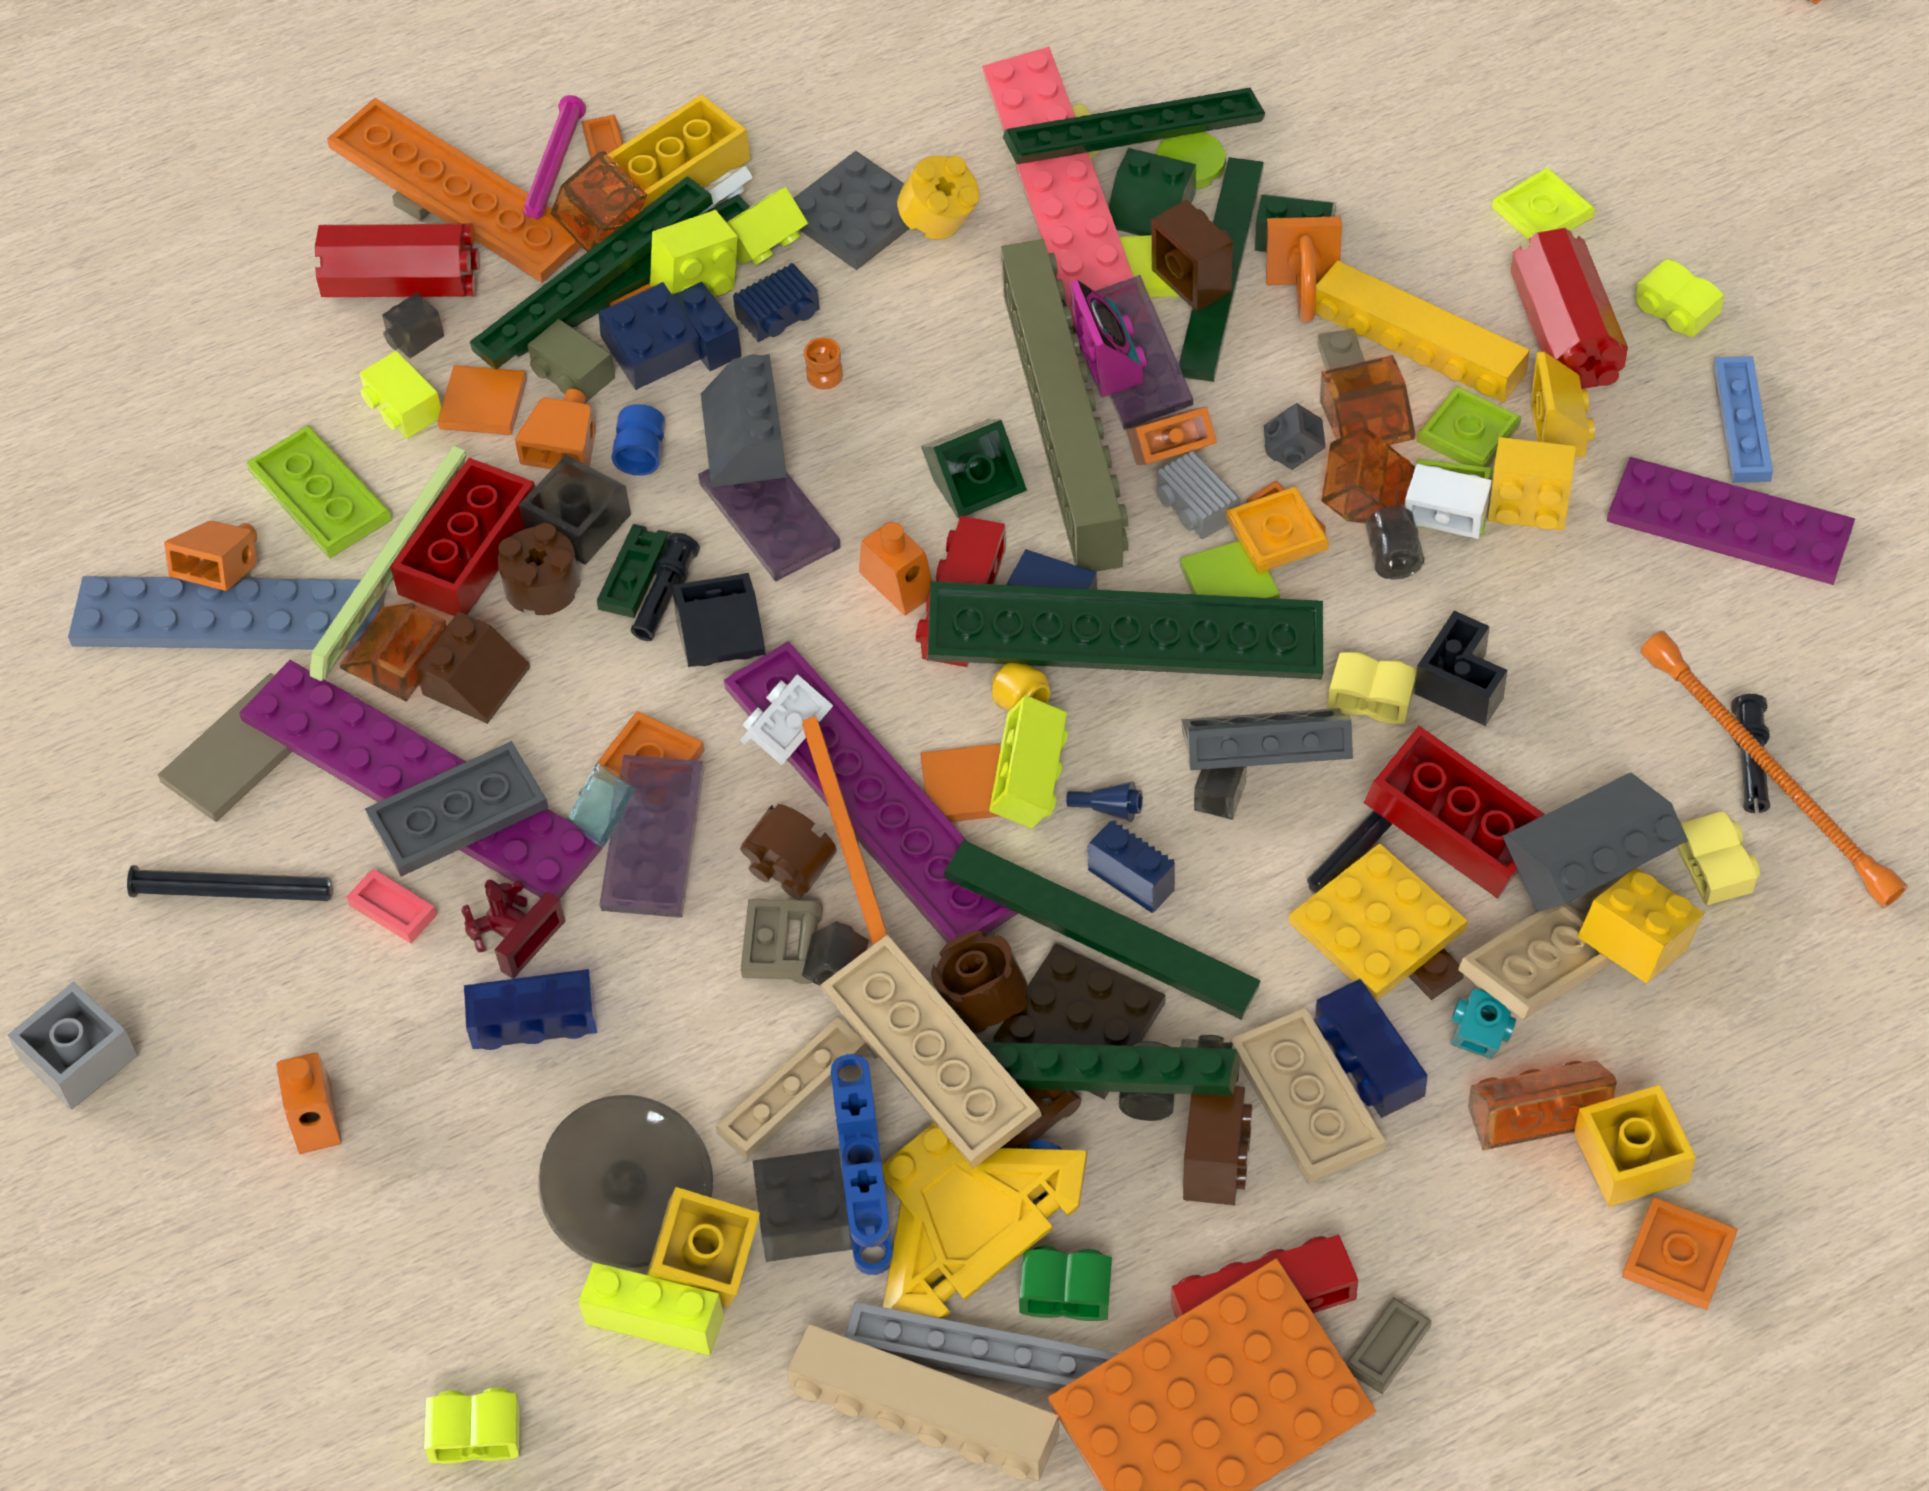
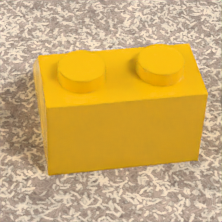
(1560, 405)

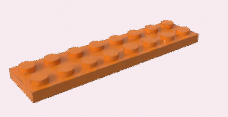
(453, 187)

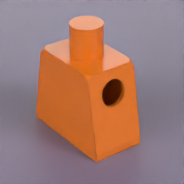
(557, 430)
(212, 554)
(889, 560)
(306, 1089)

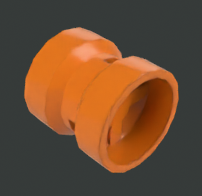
(823, 363)

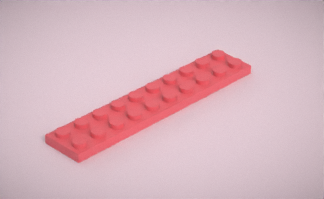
(1062, 189)

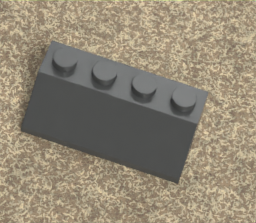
(743, 424)
(1593, 840)

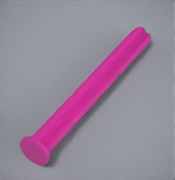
(571, 110)

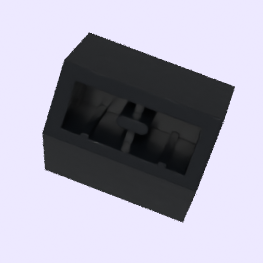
(718, 620)

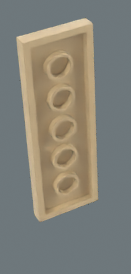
(931, 1051)

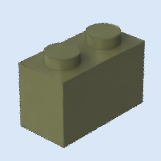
(570, 360)

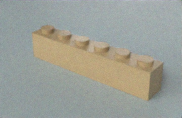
(923, 1403)

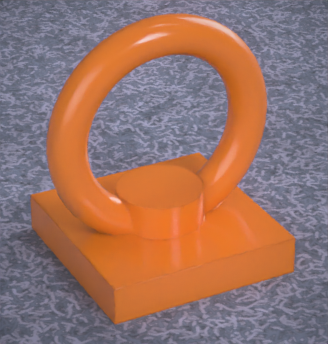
(1301, 254)

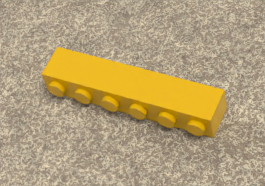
(1421, 331)

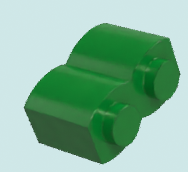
(1065, 1284)

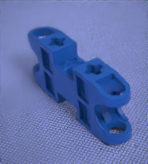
(864, 1181)

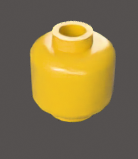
(1017, 680)

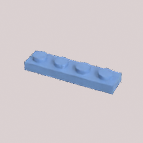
(1743, 419)

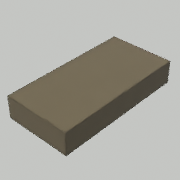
(1388, 1345)

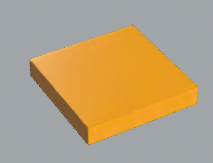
(1277, 529)

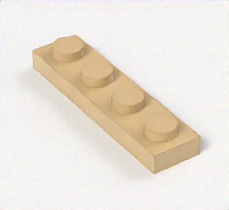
(789, 1089)

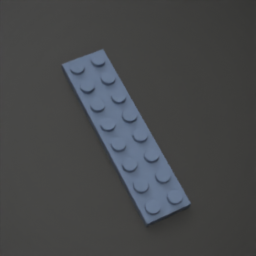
(191, 615)

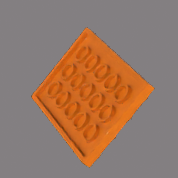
(1215, 1395)

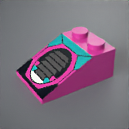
(1106, 341)

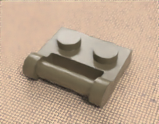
(768, 934)

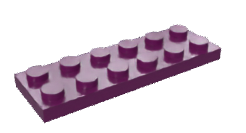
(1731, 520)

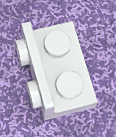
(780, 726)

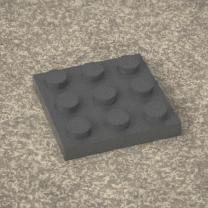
(853, 210)

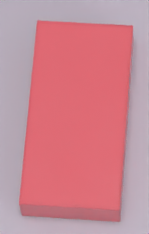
(391, 905)

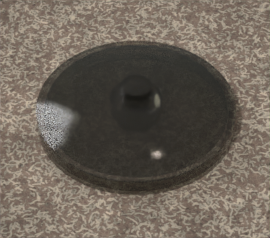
(613, 1175)

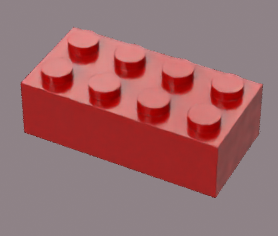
(458, 541)
(1451, 809)

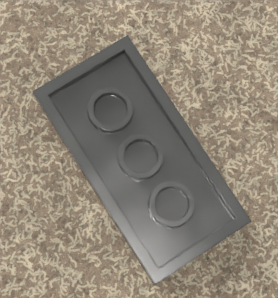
(456, 808)

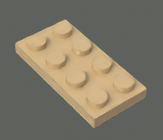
(1535, 961)
(1308, 1095)

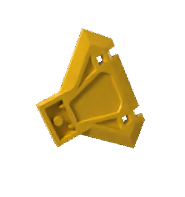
(969, 1218)

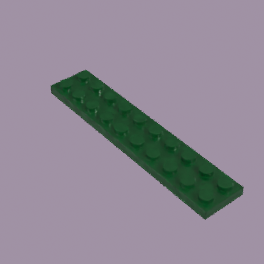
(1125, 630)

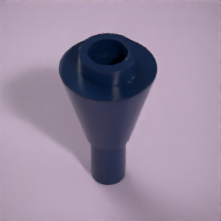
(1117, 800)

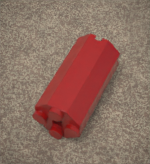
(396, 260)
(1569, 306)

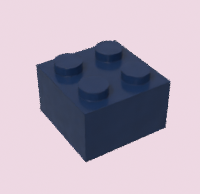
(649, 335)

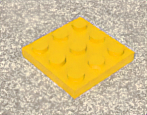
(1378, 921)

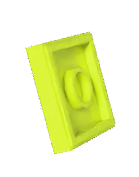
(1543, 205)

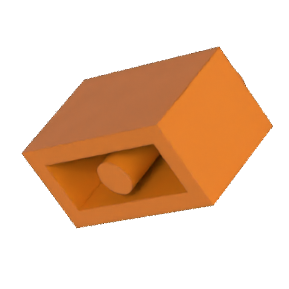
(1171, 436)

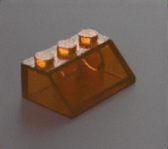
(1536, 1102)

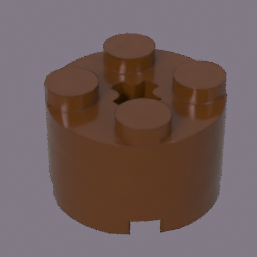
(539, 569)
(787, 850)
(980, 980)

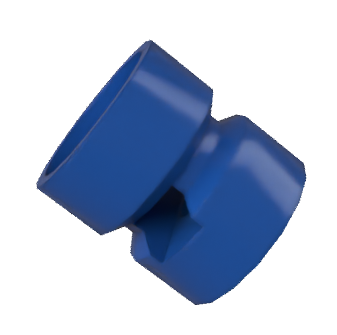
(638, 440)

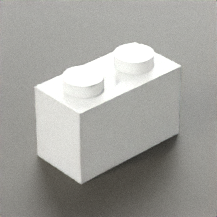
(1448, 500)

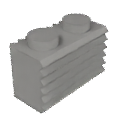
(1196, 494)

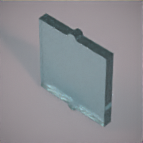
(600, 804)

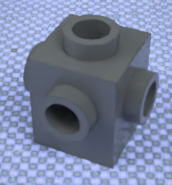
(1294, 436)

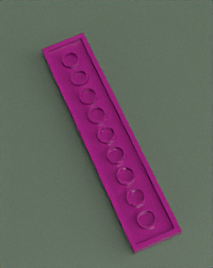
(387, 758)
(885, 805)

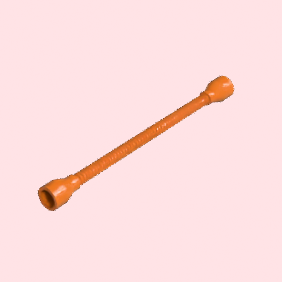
(1879, 880)

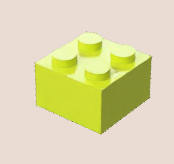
(695, 253)

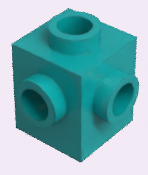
(1481, 1024)

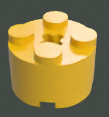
(938, 196)

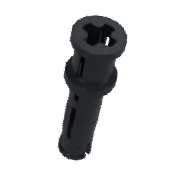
(668, 571)
(1750, 713)

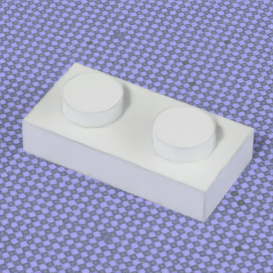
(728, 185)

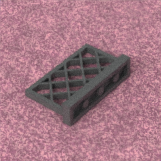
(1268, 738)

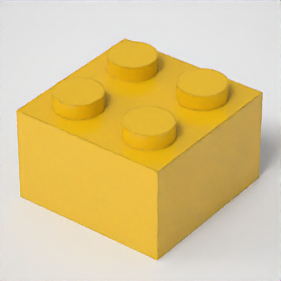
(1531, 483)
(1640, 925)
(1634, 1145)
(704, 1243)

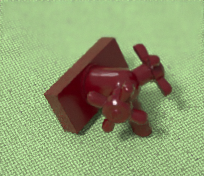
(522, 932)

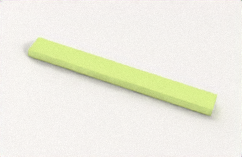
(379, 574)

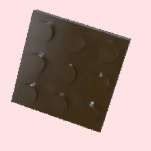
(1082, 1005)

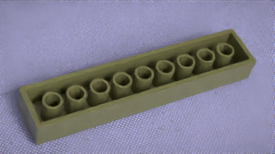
(1064, 407)

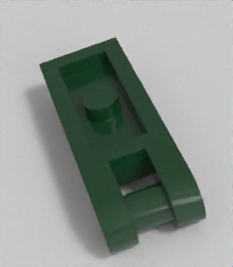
(632, 571)

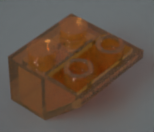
(597, 201)
(1368, 396)
(1364, 476)
(393, 647)

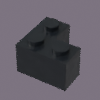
(1457, 674)

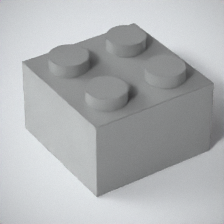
(72, 1045)

